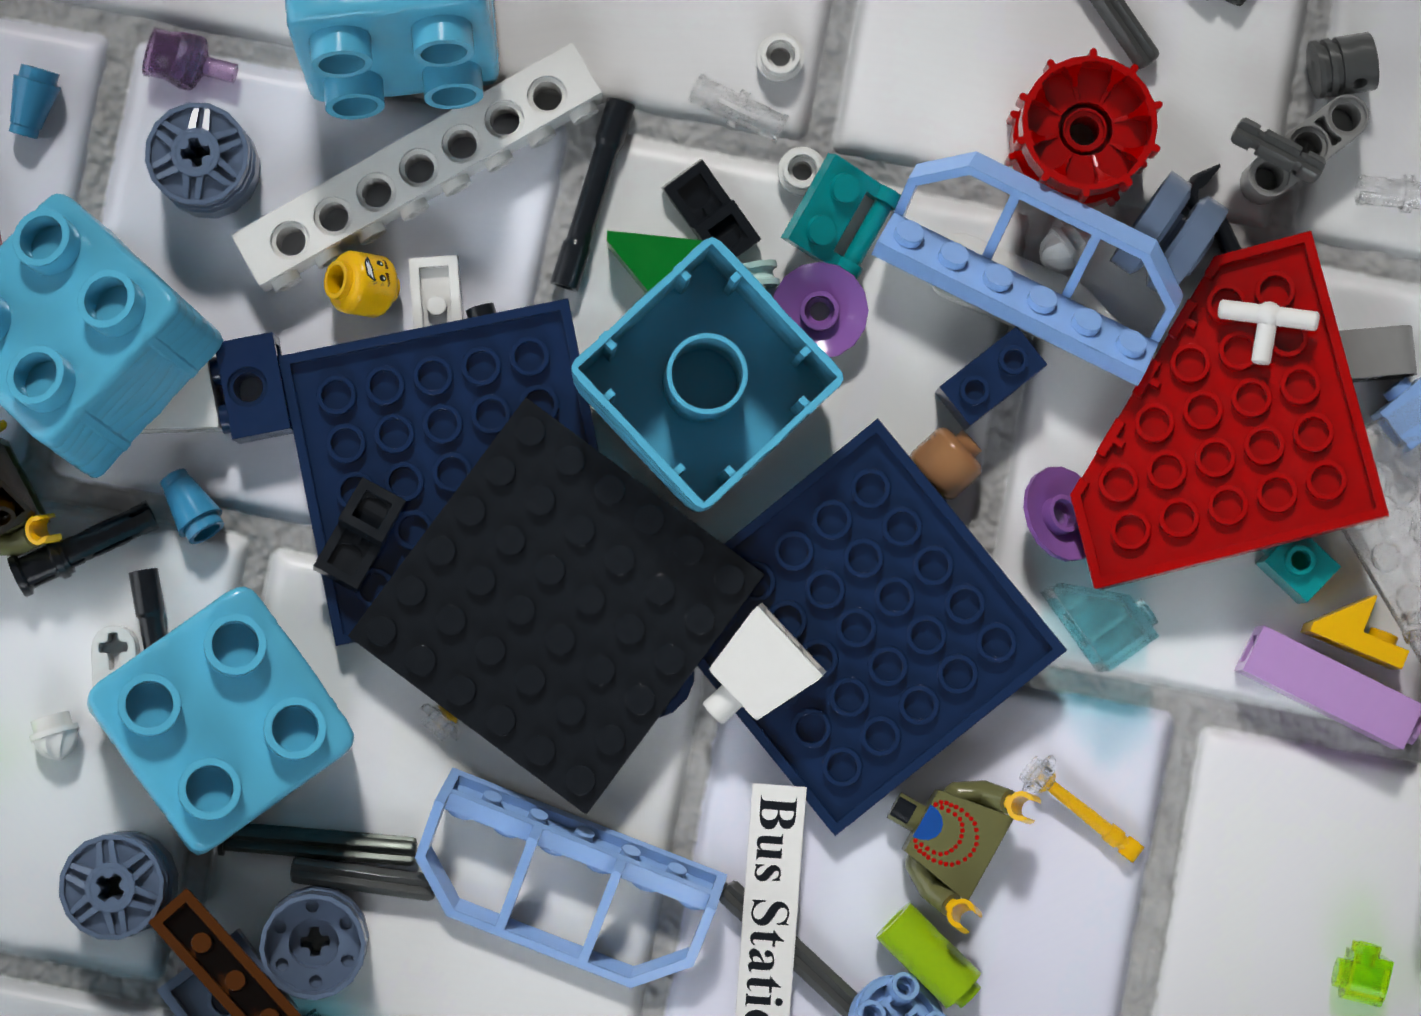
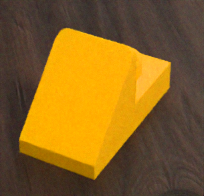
(1345, 630)

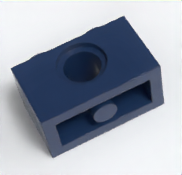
(247, 358)
(990, 378)

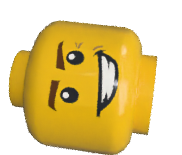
(362, 284)

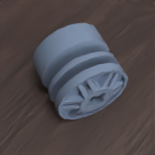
(226, 175)
(147, 883)
(294, 963)

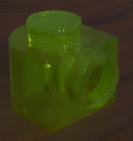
(1362, 974)

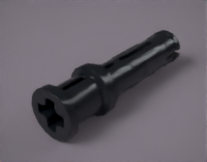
(63, 556)

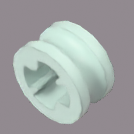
(763, 272)

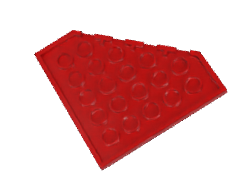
(1230, 450)

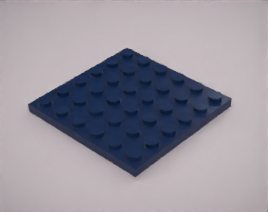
(418, 418)
(898, 613)

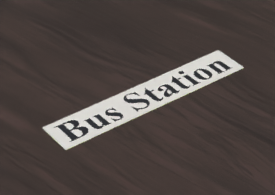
(770, 900)

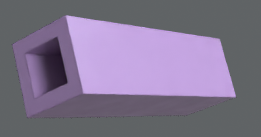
(1330, 688)

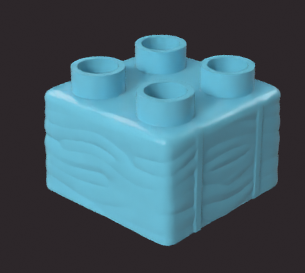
(390, 48)
(89, 336)
(705, 375)
(220, 719)

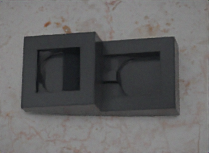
(709, 209)
(359, 535)

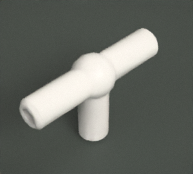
(1267, 317)

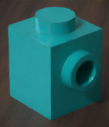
(1298, 568)

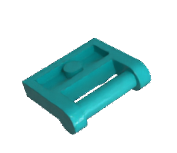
(829, 209)

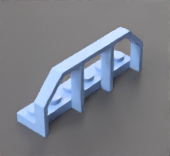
(1016, 297)
(583, 841)

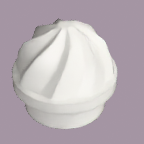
(1061, 248)
(55, 735)

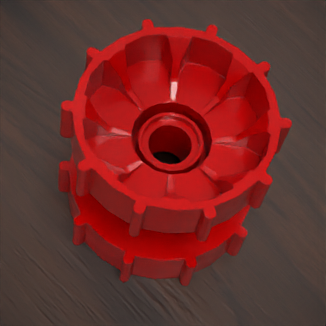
(1093, 94)

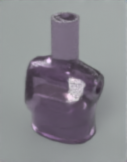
(183, 59)

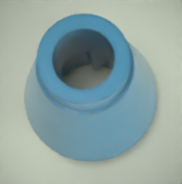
(32, 99)
(191, 507)

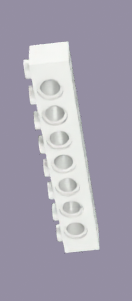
(262, 239)

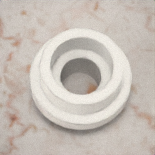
(787, 44)
(792, 158)

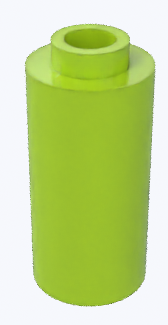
(930, 957)

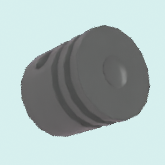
(1342, 65)

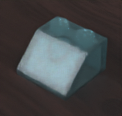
(1102, 622)

